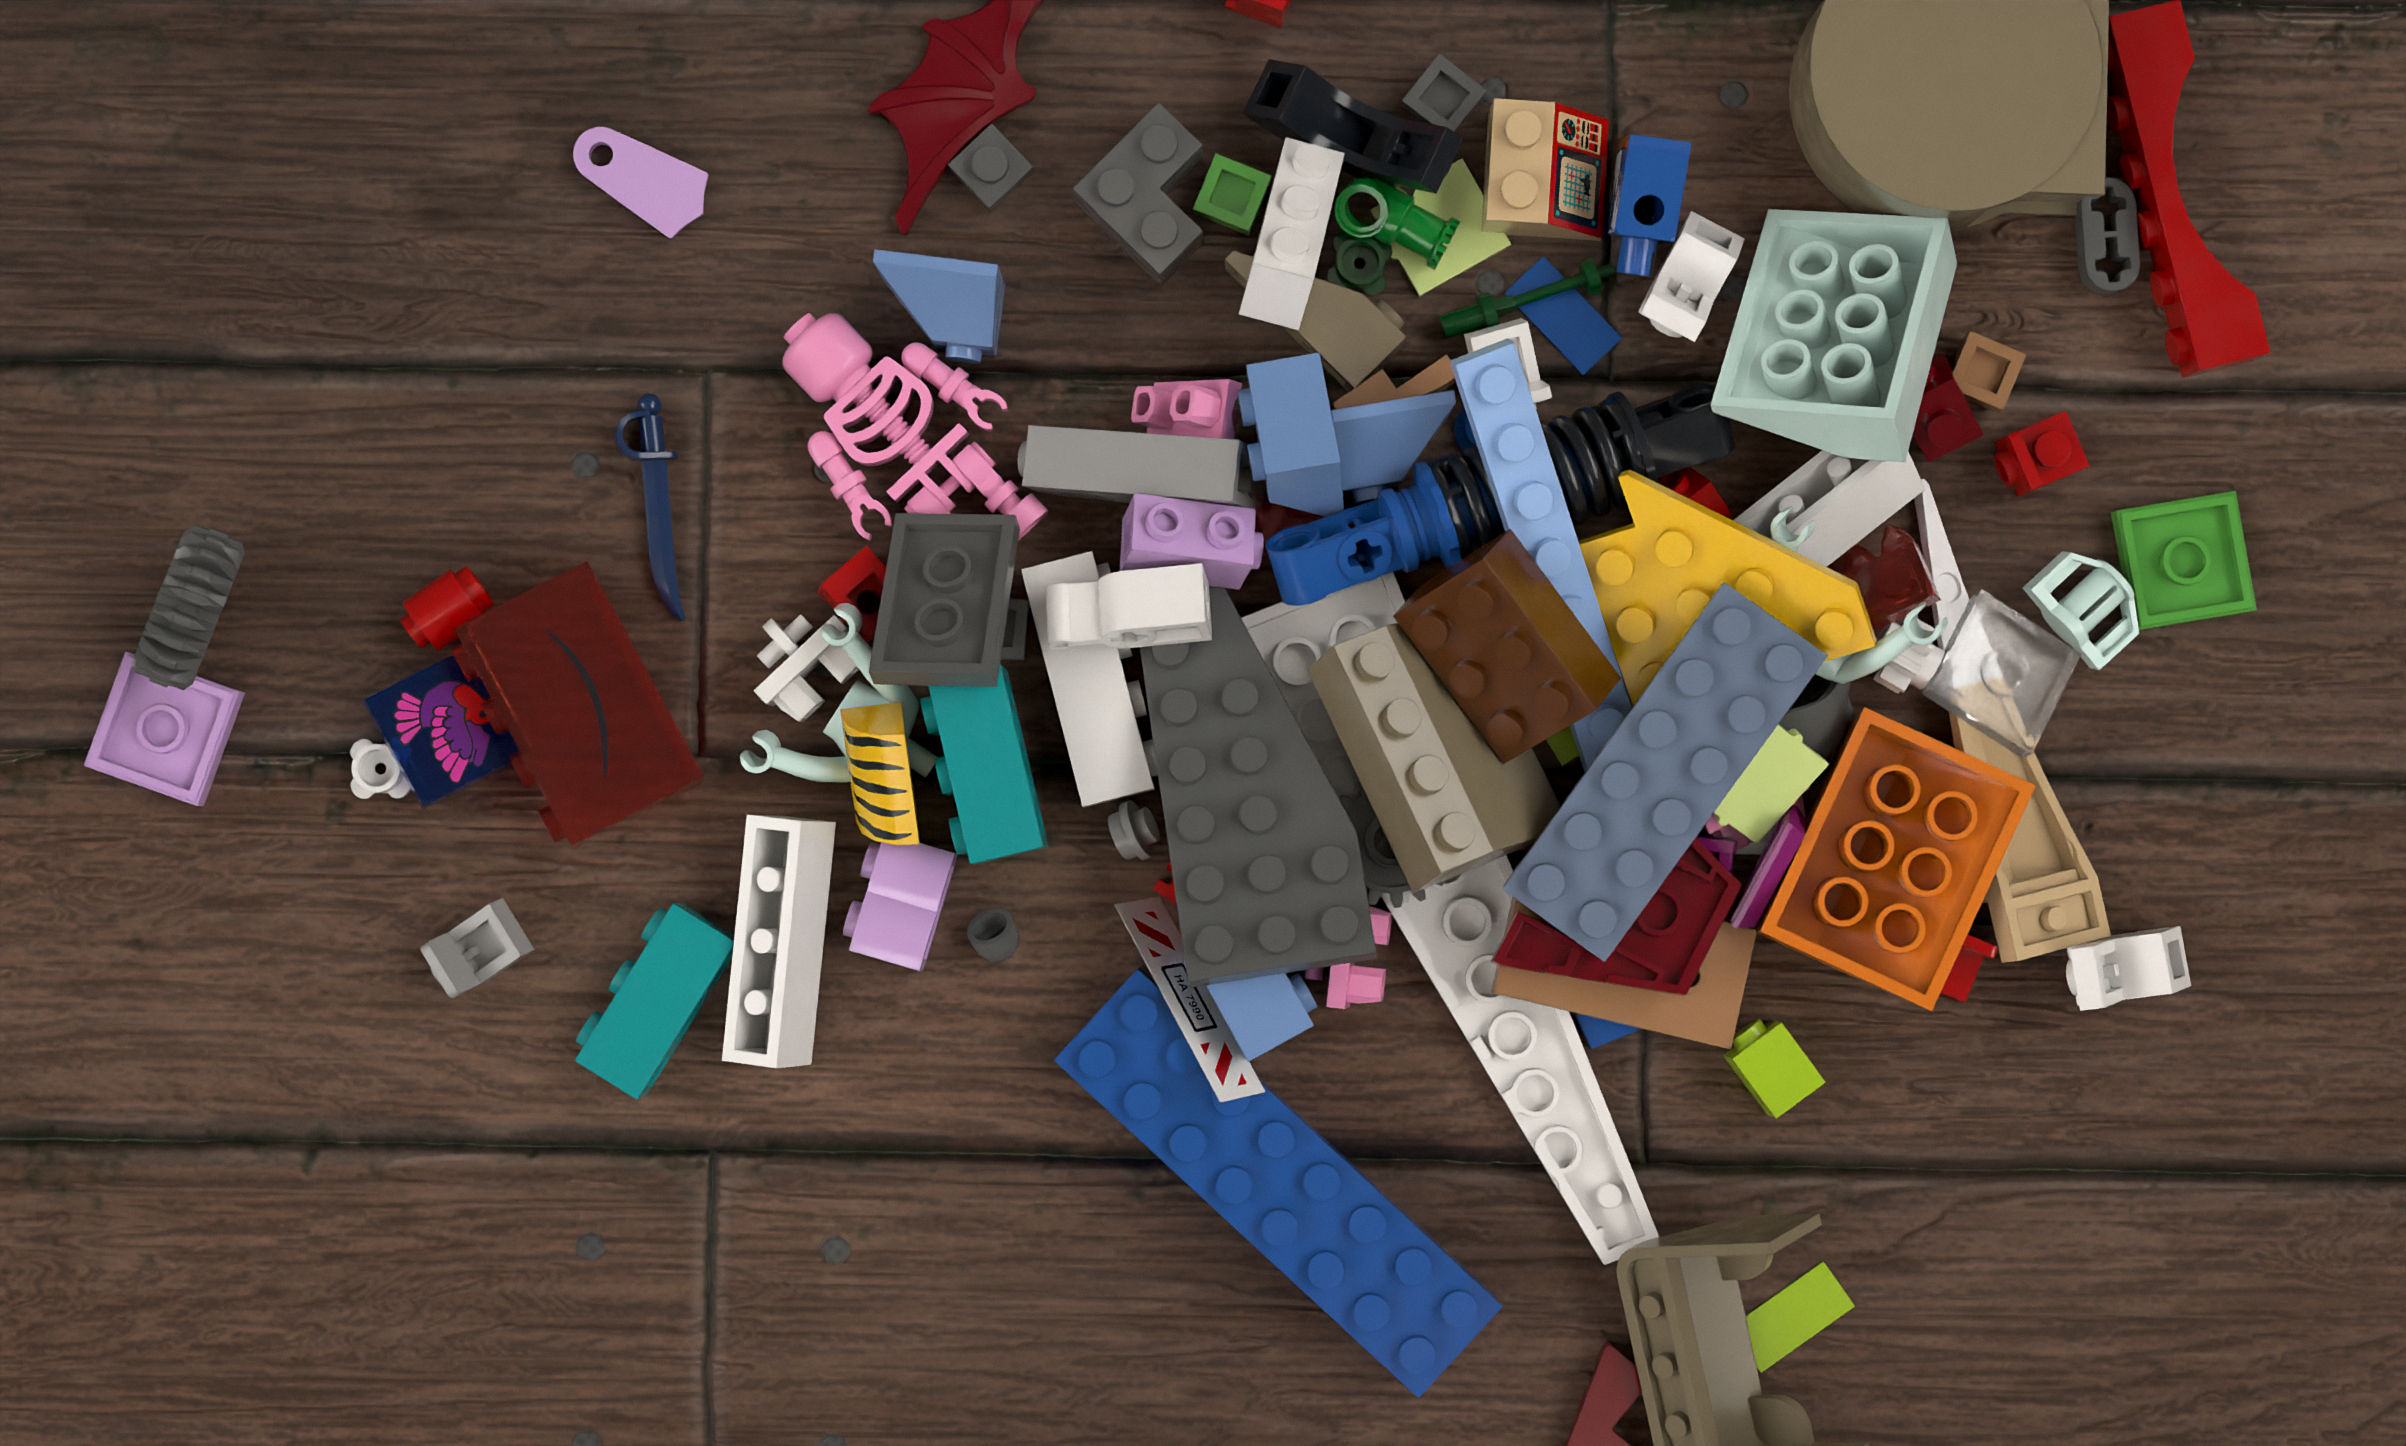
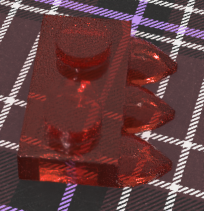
(1892, 581)

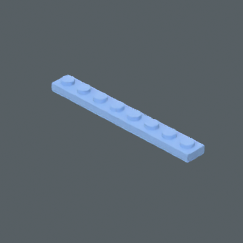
(1535, 507)

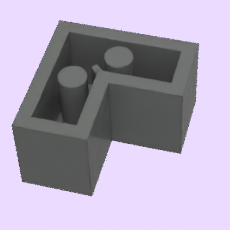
(1130, 193)

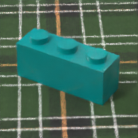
(655, 999)

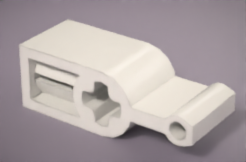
(1131, 609)

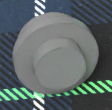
(1133, 831)

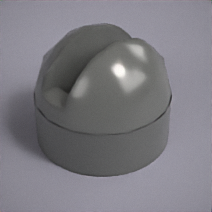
(994, 934)

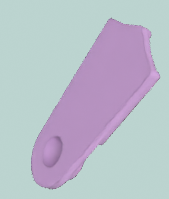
(644, 179)

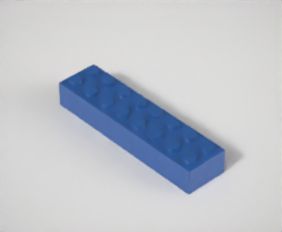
(1282, 1189)

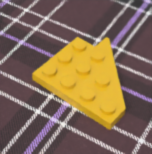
(1674, 558)

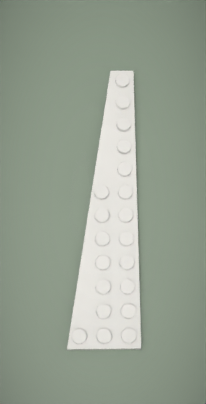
(1454, 932)

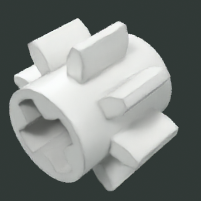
(1912, 666)

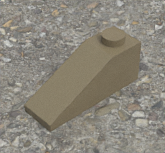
(1341, 325)

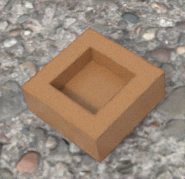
(1986, 371)

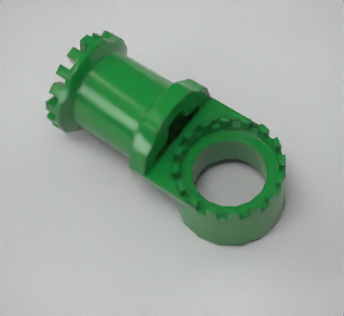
(1398, 220)

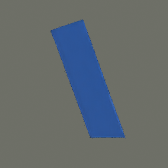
(1566, 318)

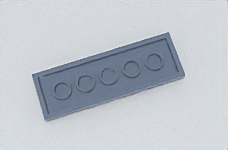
(1664, 771)

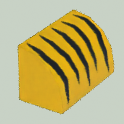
(881, 773)

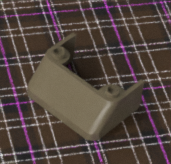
(1695, 1335)

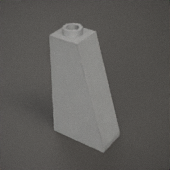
(1125, 463)

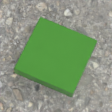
(2185, 559)

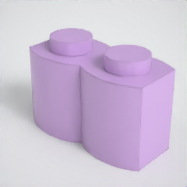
(900, 902)

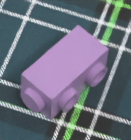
(1186, 532)

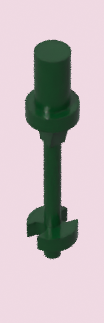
(1488, 310)

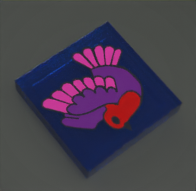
(439, 731)

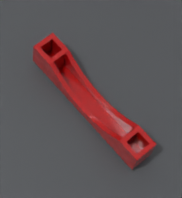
(2208, 310)

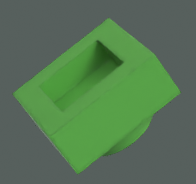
(1232, 194)

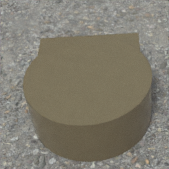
(1954, 105)

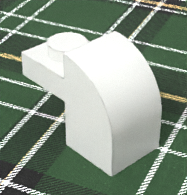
(1691, 277)
(2127, 967)

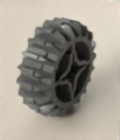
(188, 607)

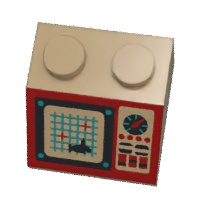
(1544, 170)

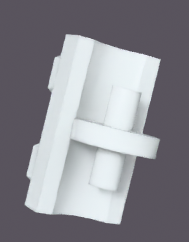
(787, 683)

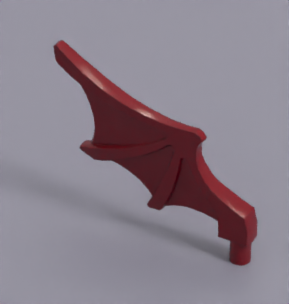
(956, 93)

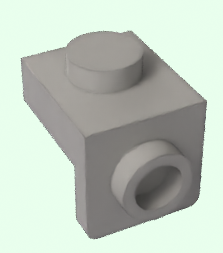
(477, 949)

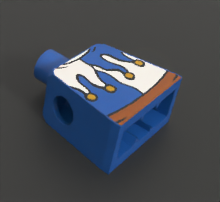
(1656, 172)

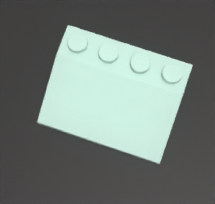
(1838, 330)

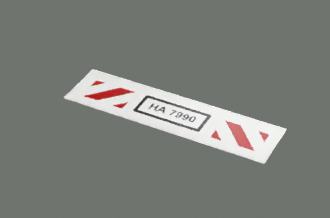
(1192, 1007)

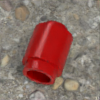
(444, 606)

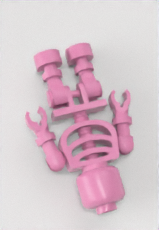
(833, 362)

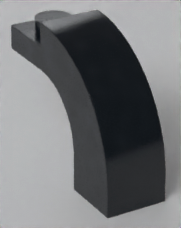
(1307, 108)

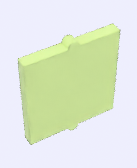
(1462, 200)
(1770, 784)

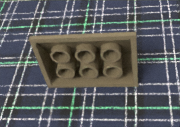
(1424, 761)

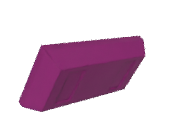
(1769, 869)

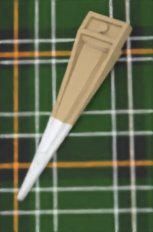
(2045, 884)

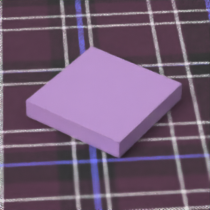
(164, 734)

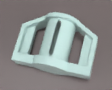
(2086, 606)

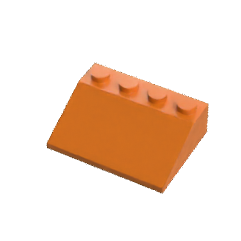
(1895, 858)

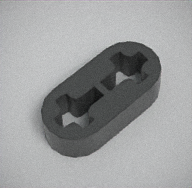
(2121, 235)

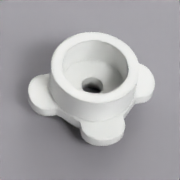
(366, 780)

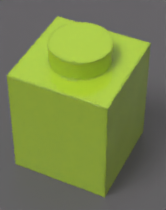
(1772, 1066)

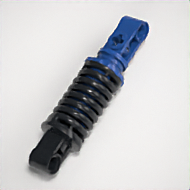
(1453, 506)

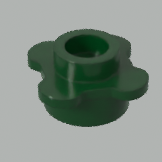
(1374, 254)

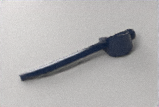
(656, 496)

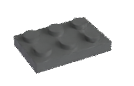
(945, 600)

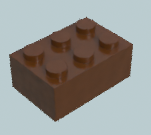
(1507, 647)

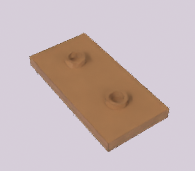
(1702, 1016)

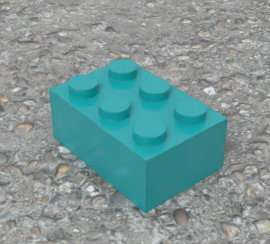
(985, 770)

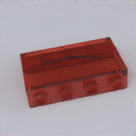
(576, 706)

